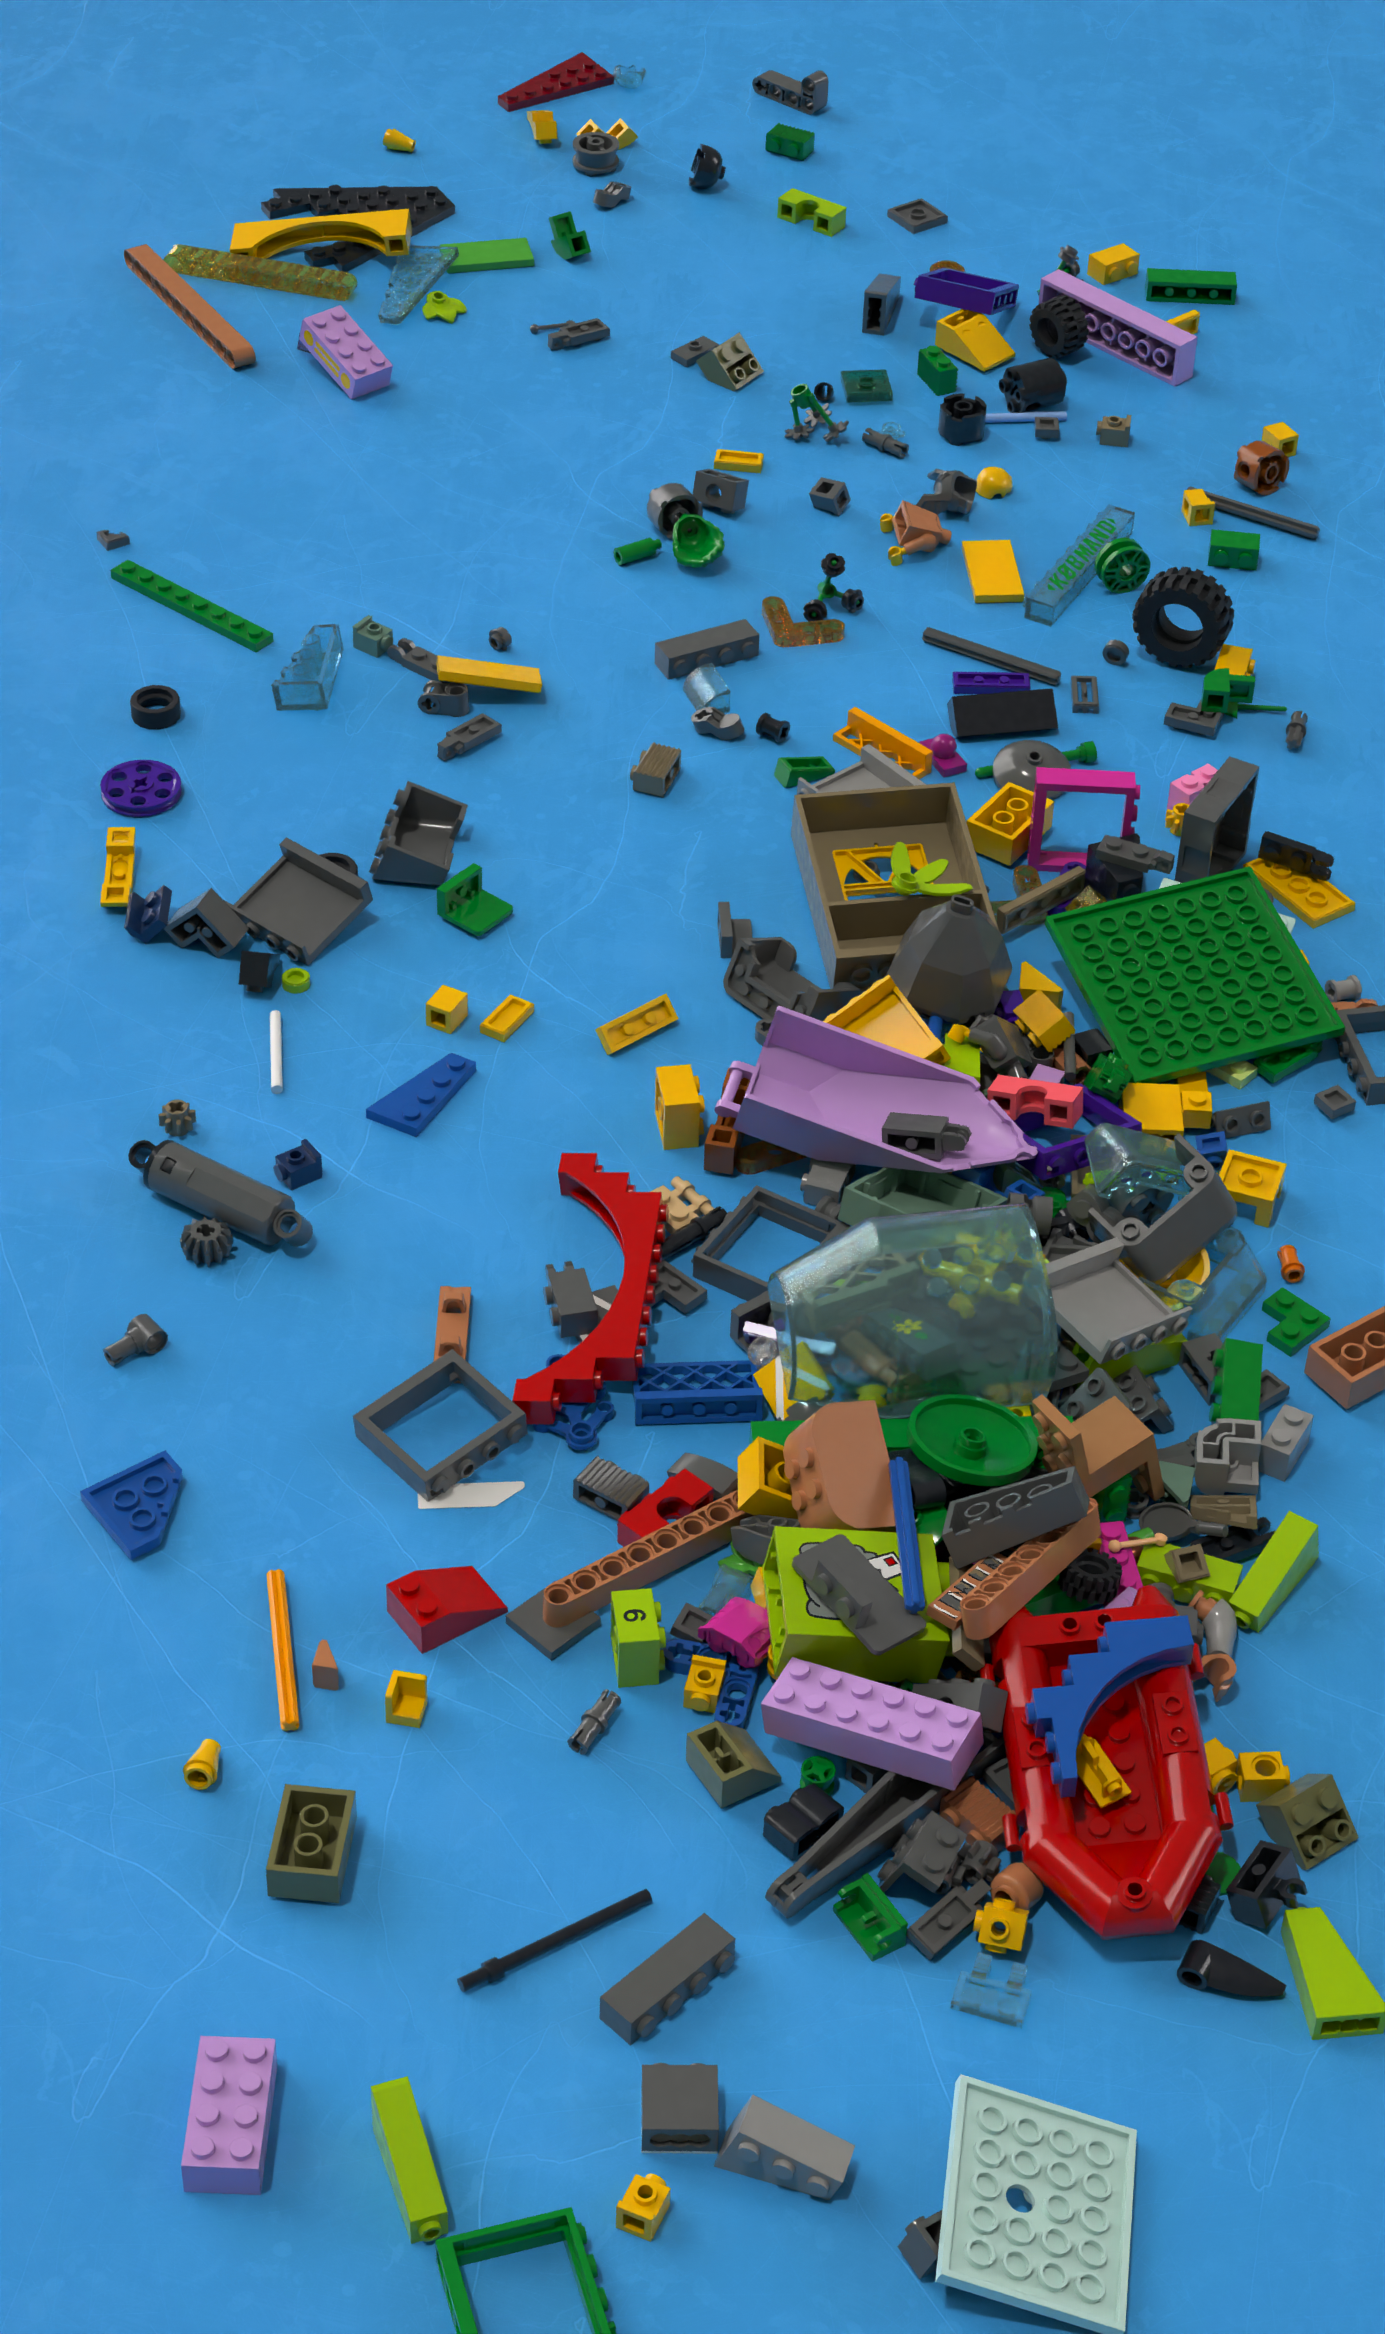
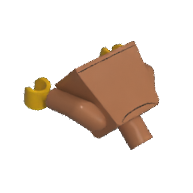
(915, 531)

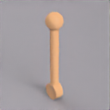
(1159, 1539)

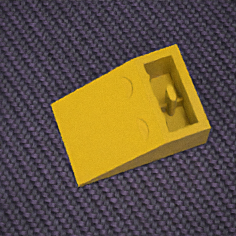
(972, 339)

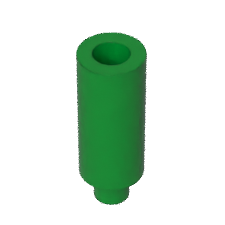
(636, 550)

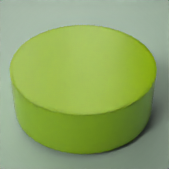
(295, 980)

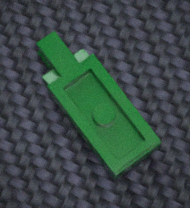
(1284, 1062)

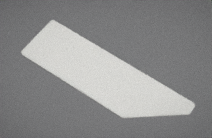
(472, 1495)

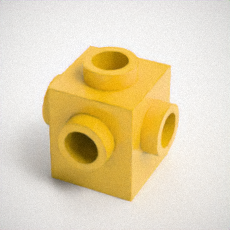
(1000, 1939)

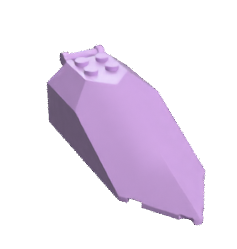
(834, 1089)

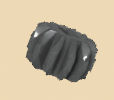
(206, 1241)

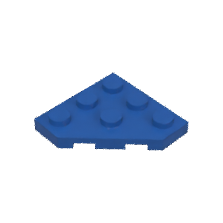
(136, 1503)

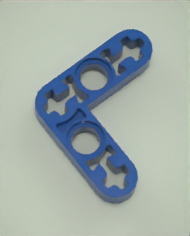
(734, 1678)

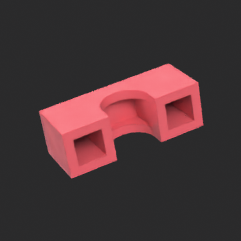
(1058, 1102)

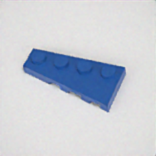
(423, 1096)

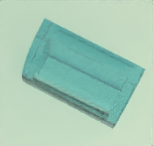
(707, 689)

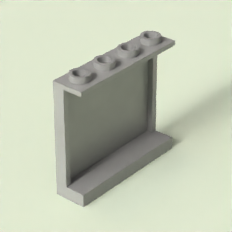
(871, 772)
(1108, 1305)

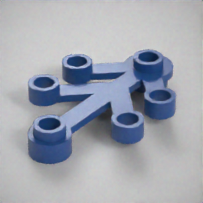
(580, 1433)

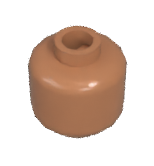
(1018, 1885)

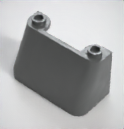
(764, 978)

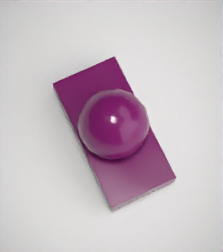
(944, 755)

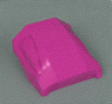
(740, 1629)

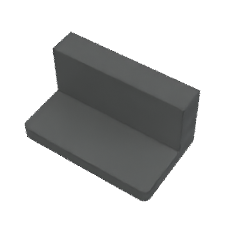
(730, 930)

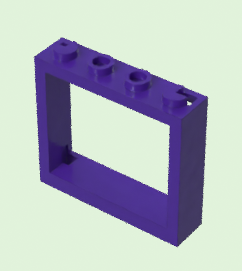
(966, 291)
(1073, 1153)

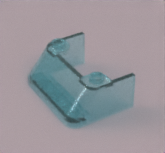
(1225, 1293)

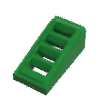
(809, 768)

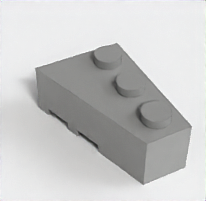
(784, 2150)

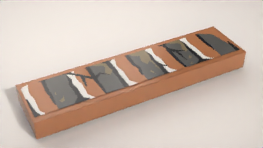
(947, 1606)

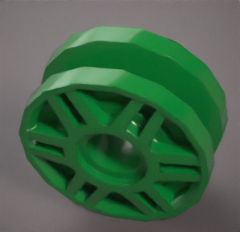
(1122, 565)

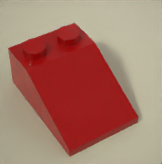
(441, 1604)

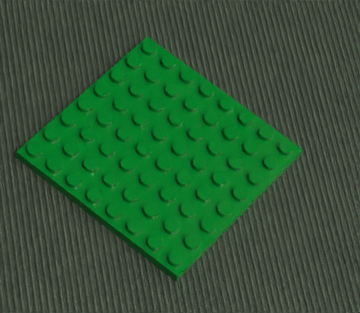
(1193, 976)

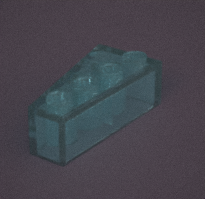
(312, 673)

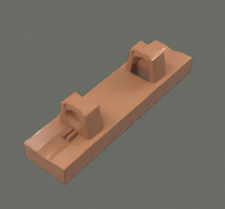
(453, 1321)

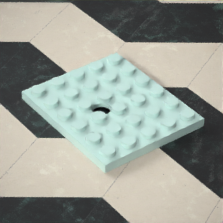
(1078, 2175)

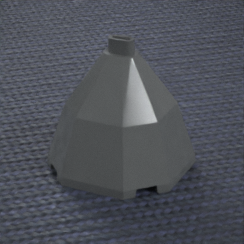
(952, 962)

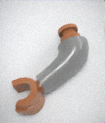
(1220, 1632)

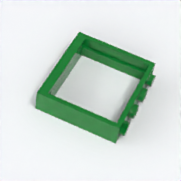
(513, 2238)

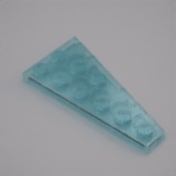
(413, 279)

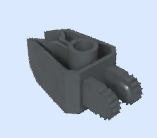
(754, 1535)

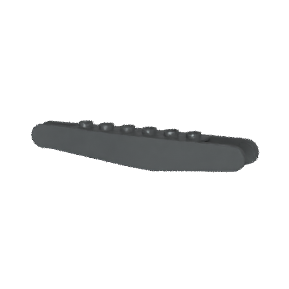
(868, 1832)

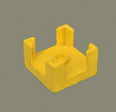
(1254, 1182)

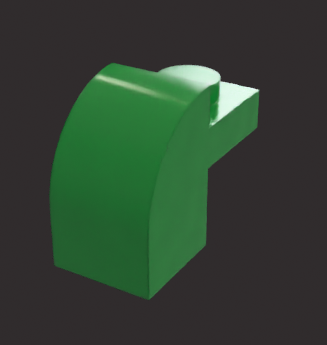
(567, 241)
(1222, 687)

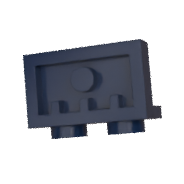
(148, 915)

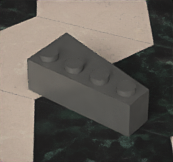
(1013, 1514)

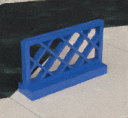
(703, 1404)

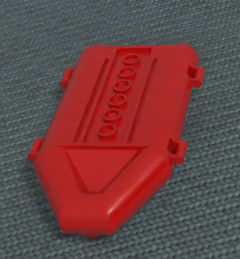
(1143, 1856)

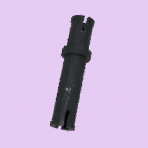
(697, 1230)

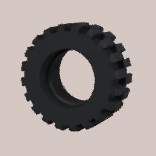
(1194, 592)

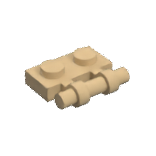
(679, 1213)

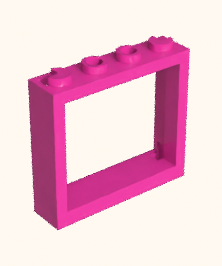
(1076, 781)

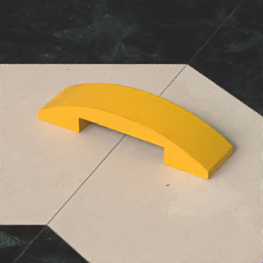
(119, 867)

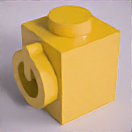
(1221, 1765)

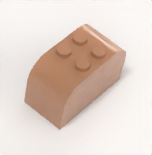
(840, 1469)

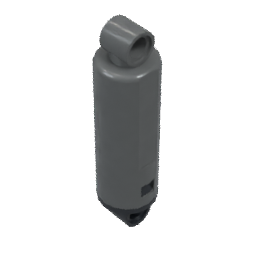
(220, 1192)

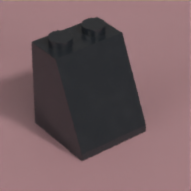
(1112, 879)

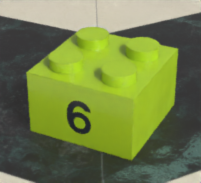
(636, 1637)

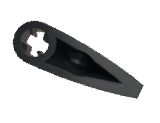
(1214, 1967)

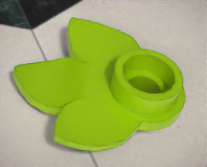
(443, 306)

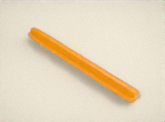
(282, 1650)

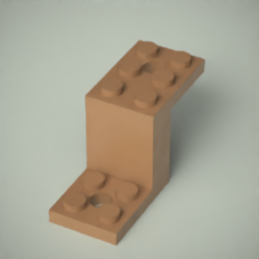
(1100, 1446)

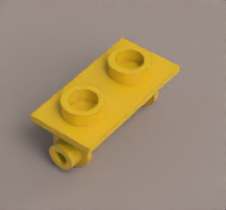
(1099, 1773)

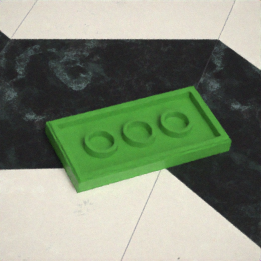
(491, 255)

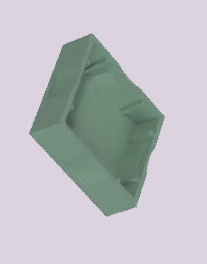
(911, 1191)

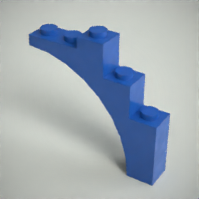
(1124, 1654)

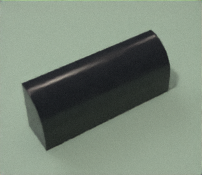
(1002, 713)

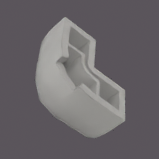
(1228, 1457)

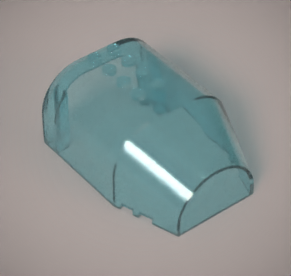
(919, 1311)

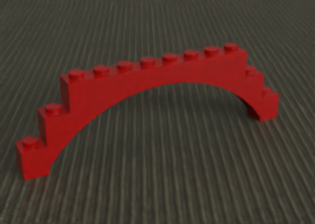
(616, 1344)

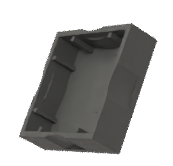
(1218, 823)

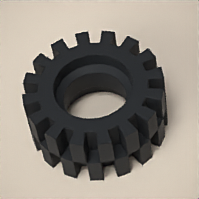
(1091, 1577)

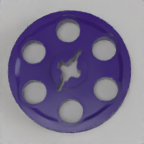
(141, 788)

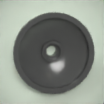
(1019, 760)

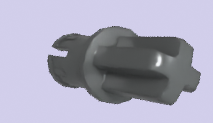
(1296, 729)

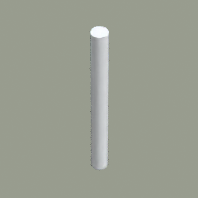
(276, 1052)

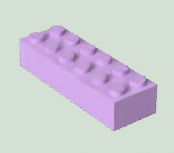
(873, 1723)

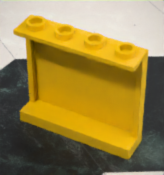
(889, 1018)

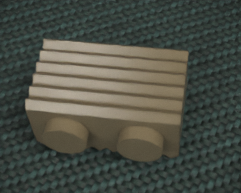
(656, 769)

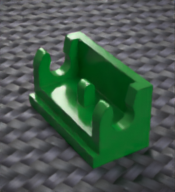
(871, 1918)

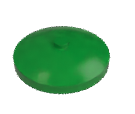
(971, 1440)

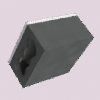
(679, 2108)

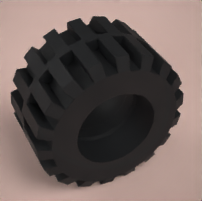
(1059, 326)

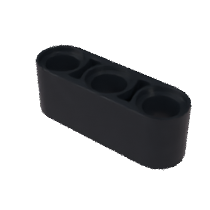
(926, 1485)

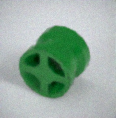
(820, 1769)

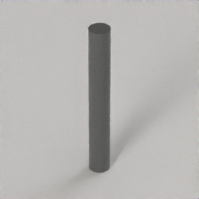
(1069, 1051)

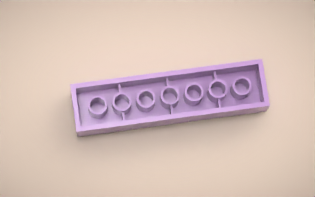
(1127, 330)

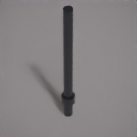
(495, 1968)

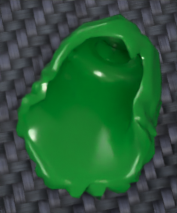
(700, 544)

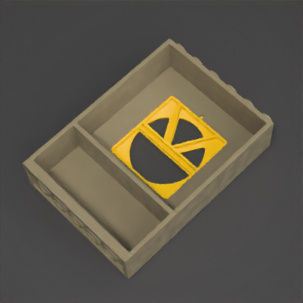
(848, 827)

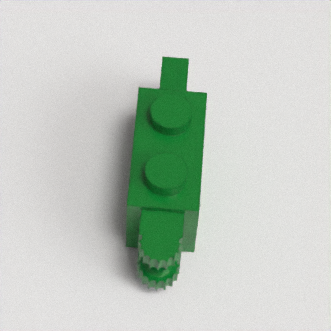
(1108, 1077)

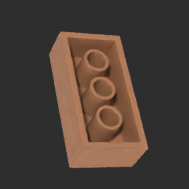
(1351, 1360)

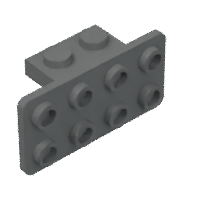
(858, 1594)

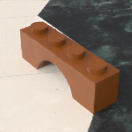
(722, 1140)

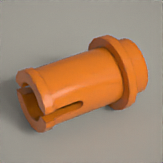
(1291, 1269)

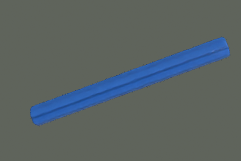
(906, 1535)

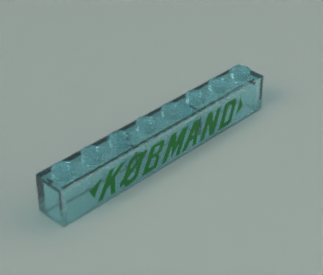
(1076, 566)

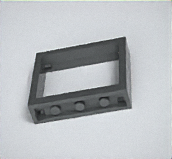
(1359, 1021)
(771, 1207)
(417, 1390)

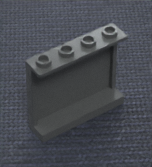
(302, 903)

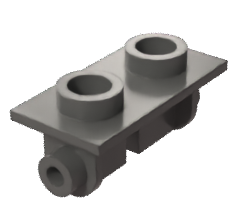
(1242, 1119)

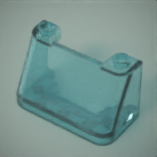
(1133, 1158)

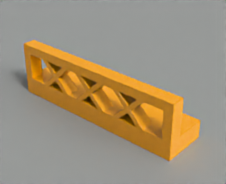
(885, 739)

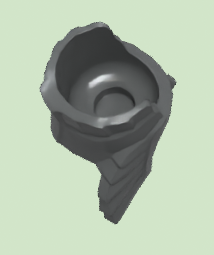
(951, 492)

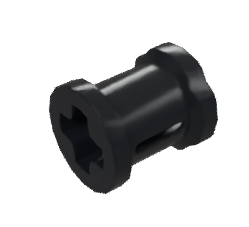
(772, 727)

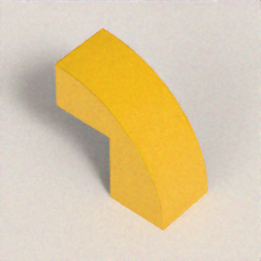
(619, 130)

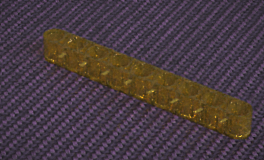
(261, 272)

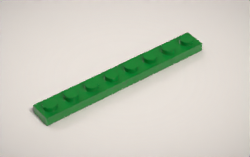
(192, 606)

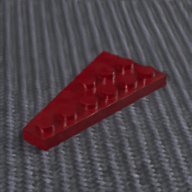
(563, 80)

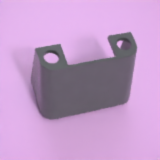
(418, 837)

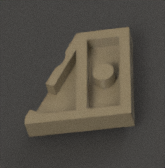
(1225, 1509)

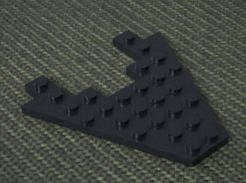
(425, 206)

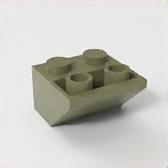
(730, 364)
(728, 1762)
(1308, 1819)

